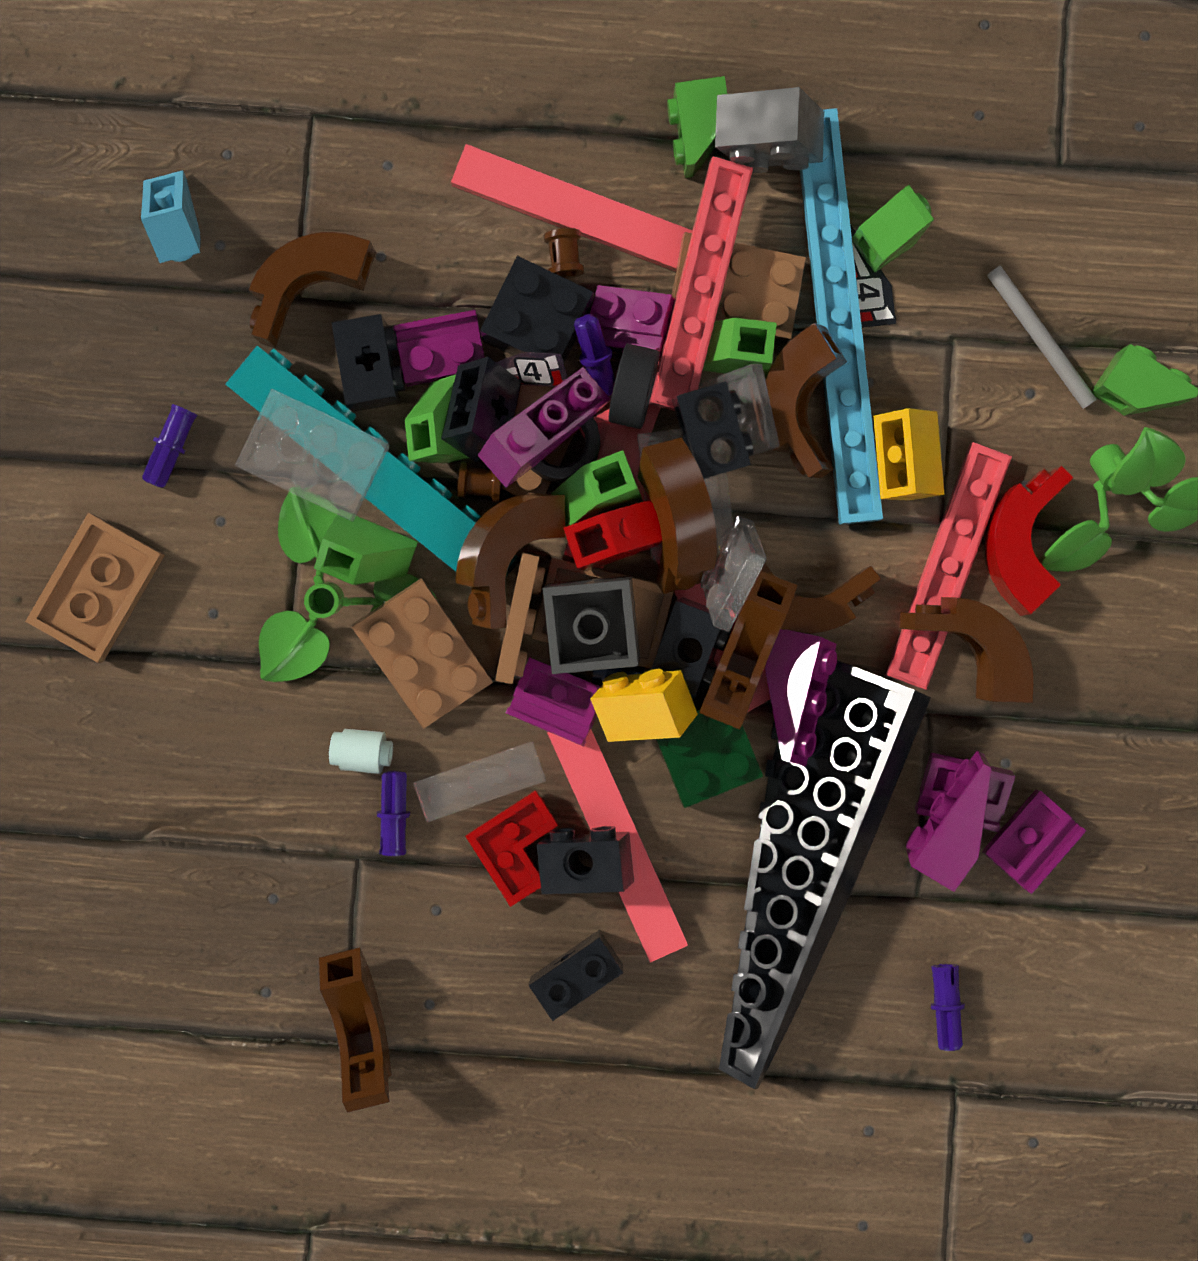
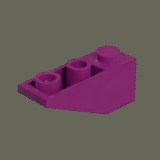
(542, 427)
(797, 686)
(953, 833)

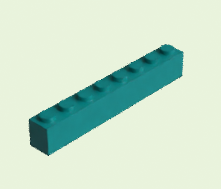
(396, 489)

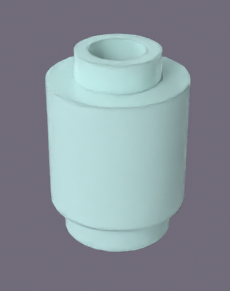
(360, 751)

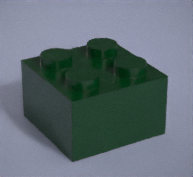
(708, 760)

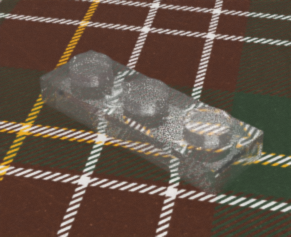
(479, 781)

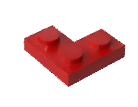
(502, 845)

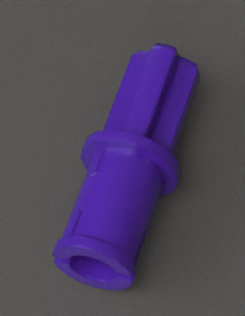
(595, 353)
(168, 446)
(393, 814)
(947, 1006)

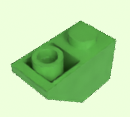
(695, 115)
(893, 228)
(739, 344)
(1141, 384)
(426, 424)
(599, 488)
(364, 552)

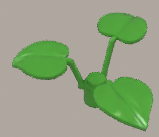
(1150, 463)
(287, 641)

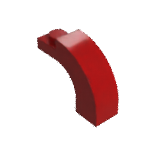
(1008, 542)

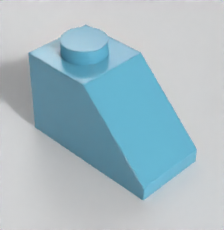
(170, 217)

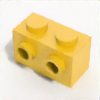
(908, 454)
(644, 705)

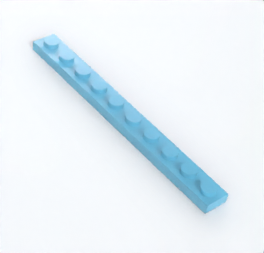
(839, 311)

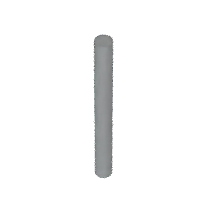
(1041, 337)

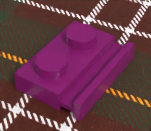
(632, 317)
(437, 345)
(554, 702)
(940, 777)
(1033, 841)

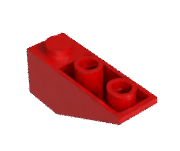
(614, 535)

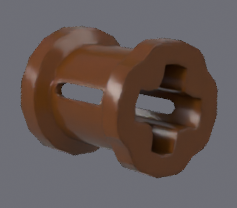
(564, 252)
(478, 482)

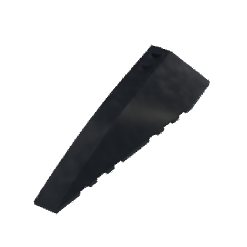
(810, 855)

